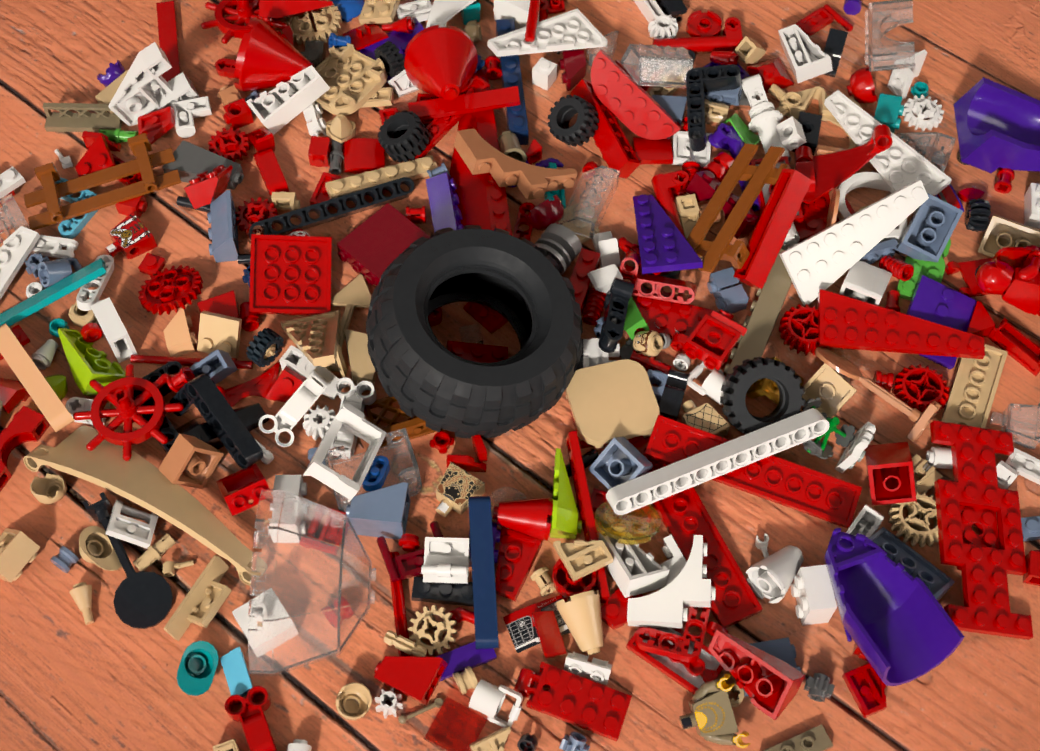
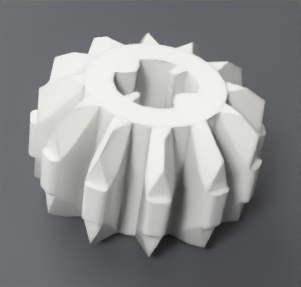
(312, 421)

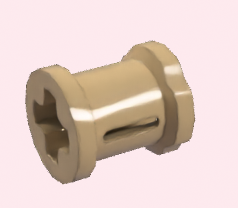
(540, 574)

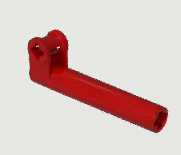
(728, 42)
(665, 188)

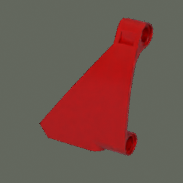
(833, 169)

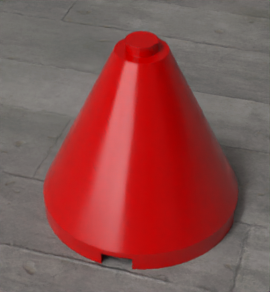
(266, 58)
(441, 61)

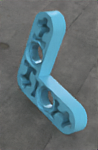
(78, 224)

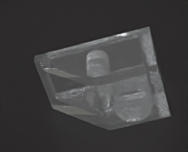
(609, 50)

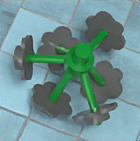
(843, 435)

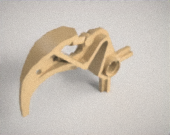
(794, 102)

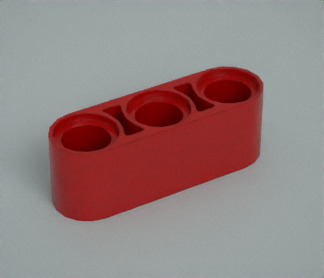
(270, 171)

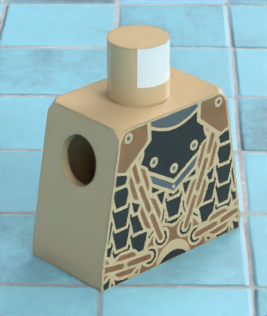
(455, 490)

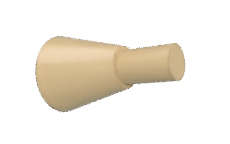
(83, 598)

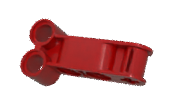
(253, 718)

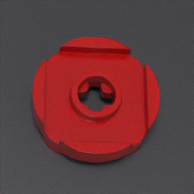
(697, 19)

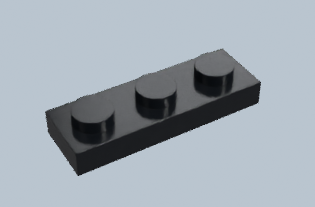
(442, 592)

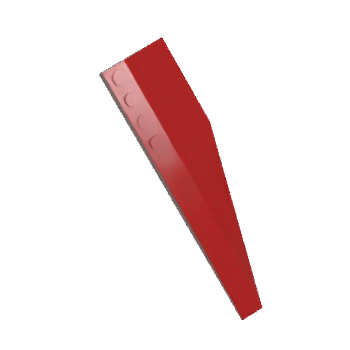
(479, 195)

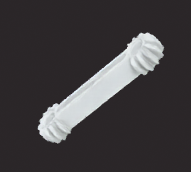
(659, 24)

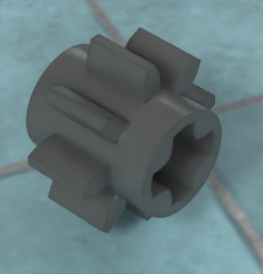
(819, 687)

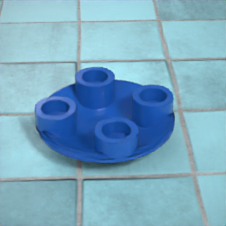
(349, 8)

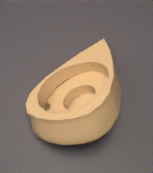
(340, 128)

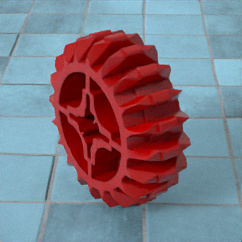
(793, 327)
(933, 388)

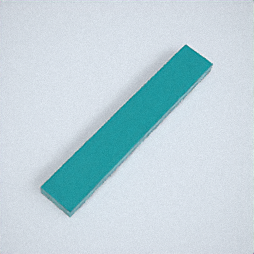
(53, 293)

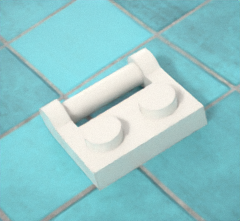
(129, 528)

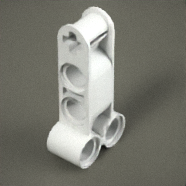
(353, 397)
(296, 407)

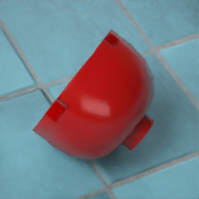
(862, 86)
(566, 586)

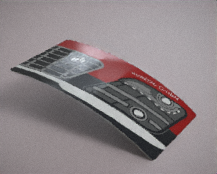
(521, 624)

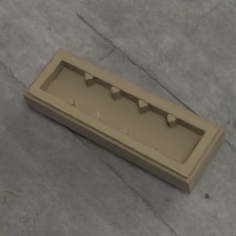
(811, 740)

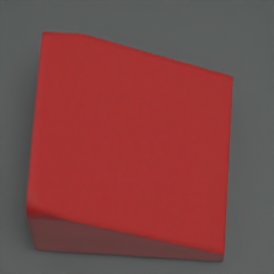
(534, 152)

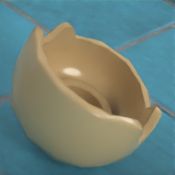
(49, 488)
(353, 701)

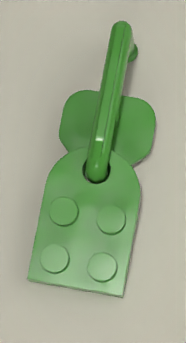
(929, 269)

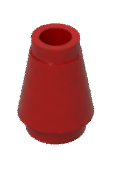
(724, 57)
(250, 321)

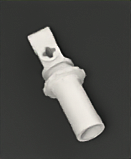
(763, 114)

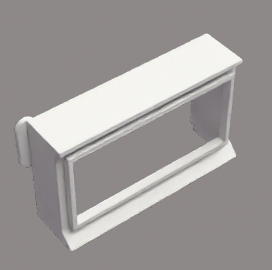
(354, 422)

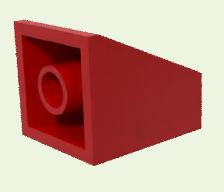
(890, 473)

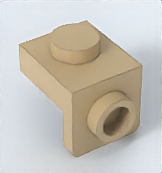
(285, 201)

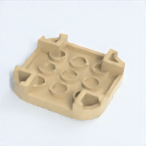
(351, 79)
(612, 402)

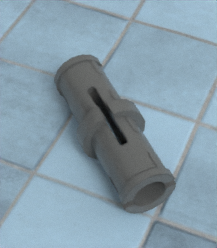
(336, 157)

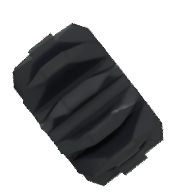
(977, 215)

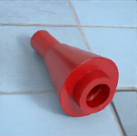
(403, 25)

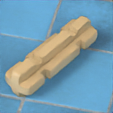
(404, 644)

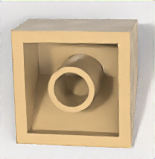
(15, 553)

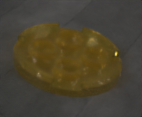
(629, 528)

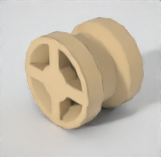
(465, 680)

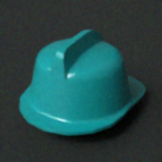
(197, 668)

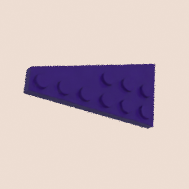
(659, 240)

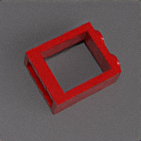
(238, 496)

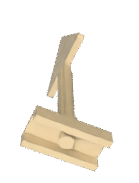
(351, 296)

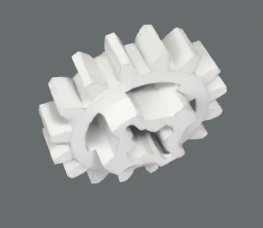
(931, 115)

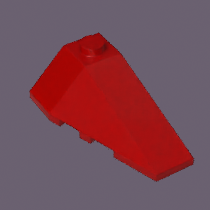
(278, 9)
(763, 676)

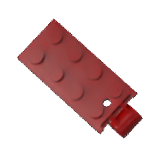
(574, 699)

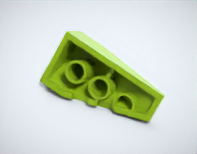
(88, 362)
(564, 514)

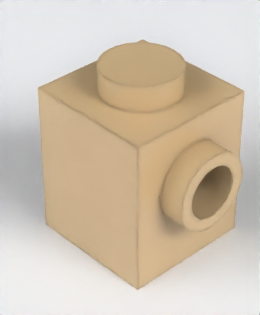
(749, 51)

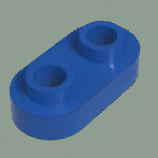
(377, 474)

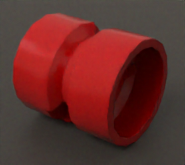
(719, 165)

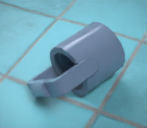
(56, 270)

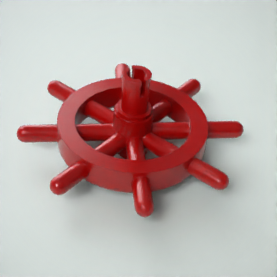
(242, 16)
(128, 411)

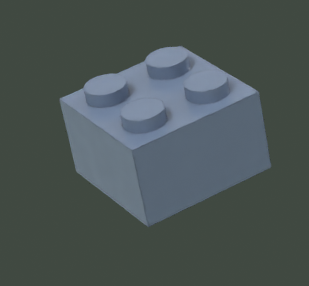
(619, 463)

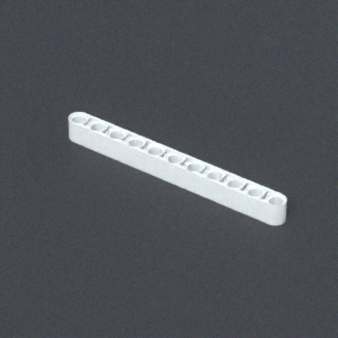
(716, 461)

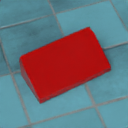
(548, 634)

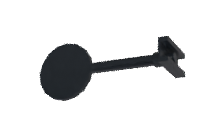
(143, 596)

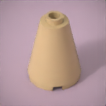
(584, 620)

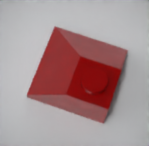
(771, 73)

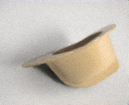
(97, 548)

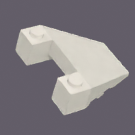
(146, 90)

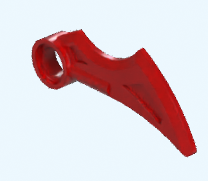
(258, 386)

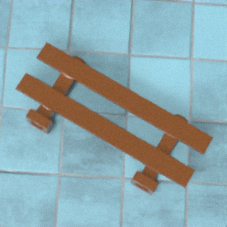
(740, 170)
(53, 192)

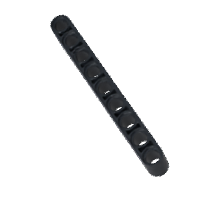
(340, 204)

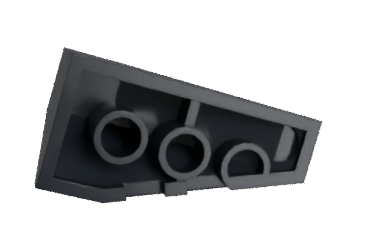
(200, 428)

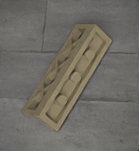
(82, 121)

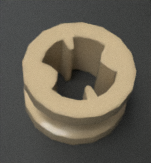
(740, 697)

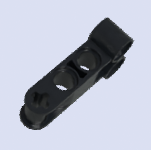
(615, 314)

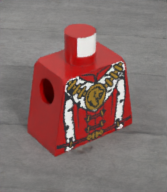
(130, 238)

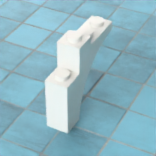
(688, 589)

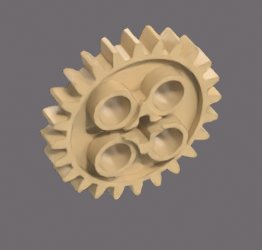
(326, 22)

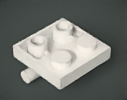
(446, 560)

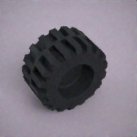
(562, 114)
(403, 136)

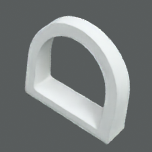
(869, 180)

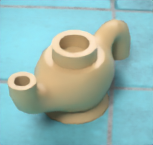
(473, 30)

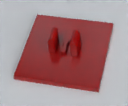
(365, 35)

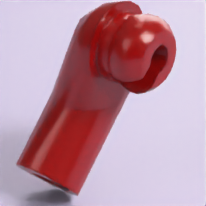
(461, 614)

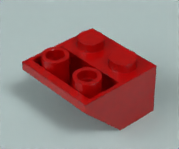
(208, 186)

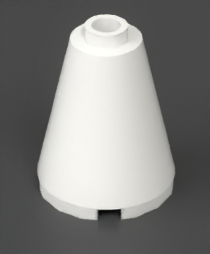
(775, 573)

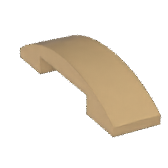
(688, 213)

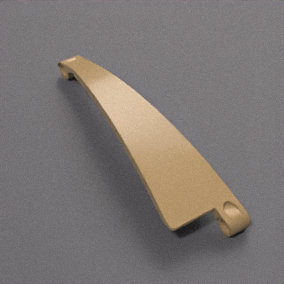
(145, 486)

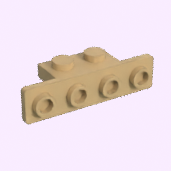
(201, 601)

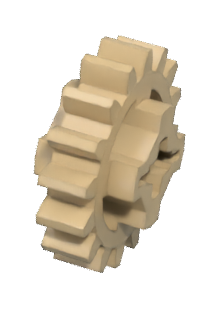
(429, 620)

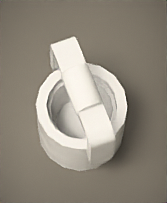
(712, 384)
(489, 700)

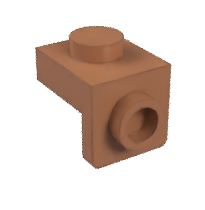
(228, 94)

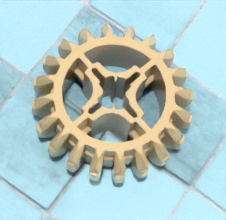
(912, 528)

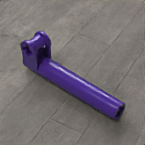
(728, 139)

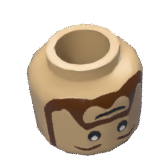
(648, 343)

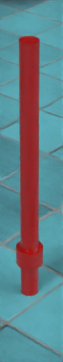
(182, 360)

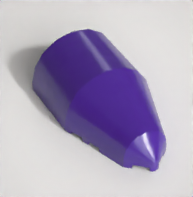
(888, 610)

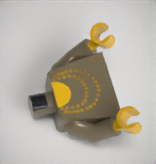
(713, 714)

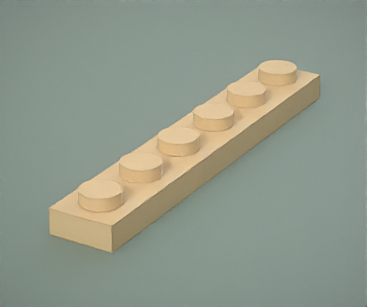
(412, 169)

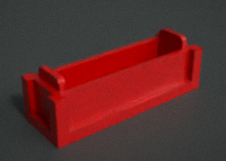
(1017, 346)

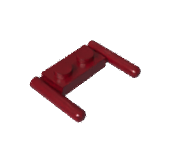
(407, 564)

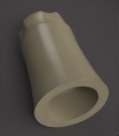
(511, 147)

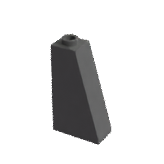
(193, 160)

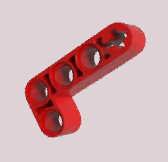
(657, 283)

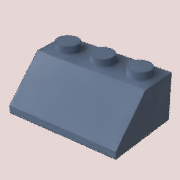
(223, 229)
(929, 230)

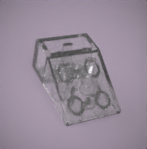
(931, 145)

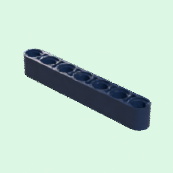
(483, 572)

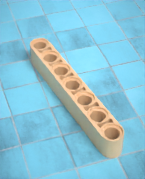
(33, 380)

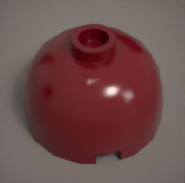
(546, 214)

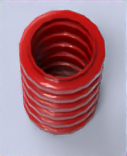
(900, 269)
(593, 306)

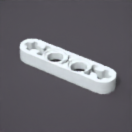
(100, 283)

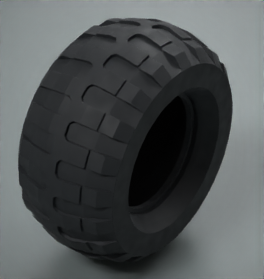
(484, 270)

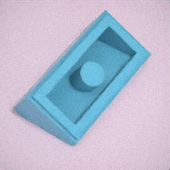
(236, 672)

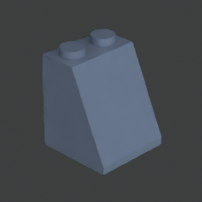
(381, 512)

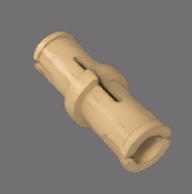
(154, 552)

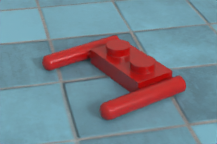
(820, 19)

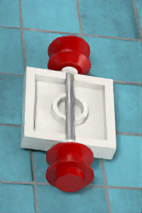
(683, 155)

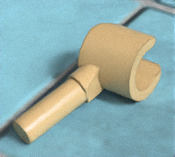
(170, 566)

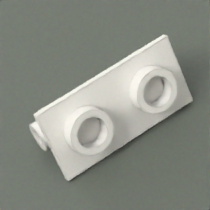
(314, 114)
(596, 671)

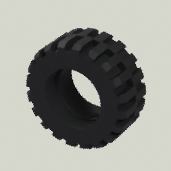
(741, 380)

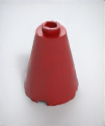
(526, 516)

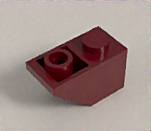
(574, 67)

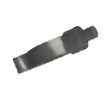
(626, 350)

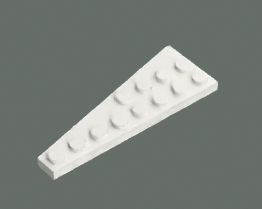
(899, 163)
(833, 251)

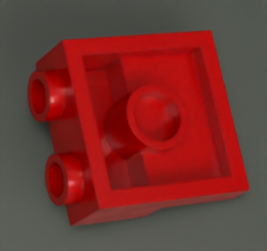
(711, 342)

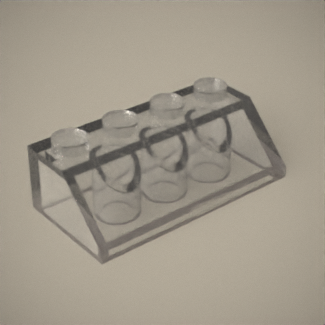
(657, 65)
(590, 200)

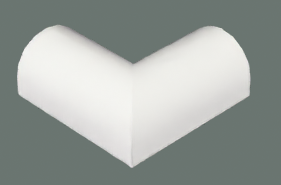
(186, 111)

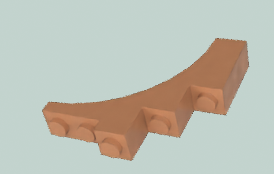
(507, 171)

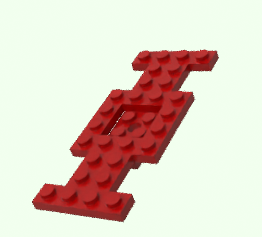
(974, 501)

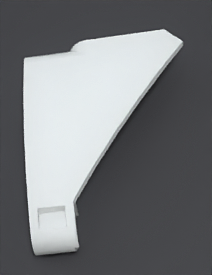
(444, 10)

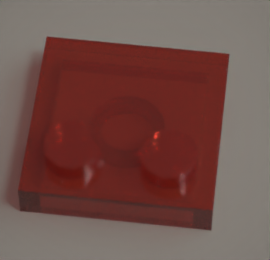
(455, 727)

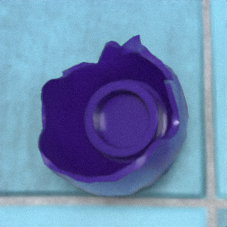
(112, 73)

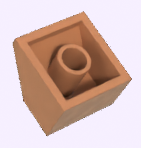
(190, 462)

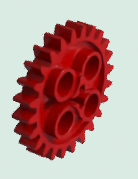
(170, 290)

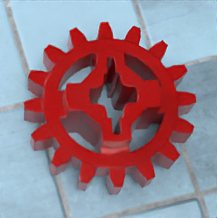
(229, 144)
(254, 212)

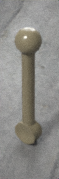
(437, 703)

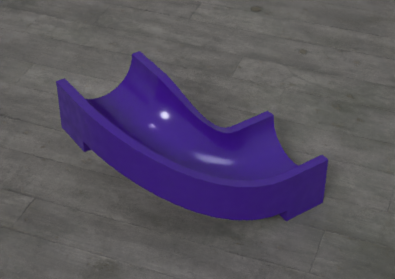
(998, 128)

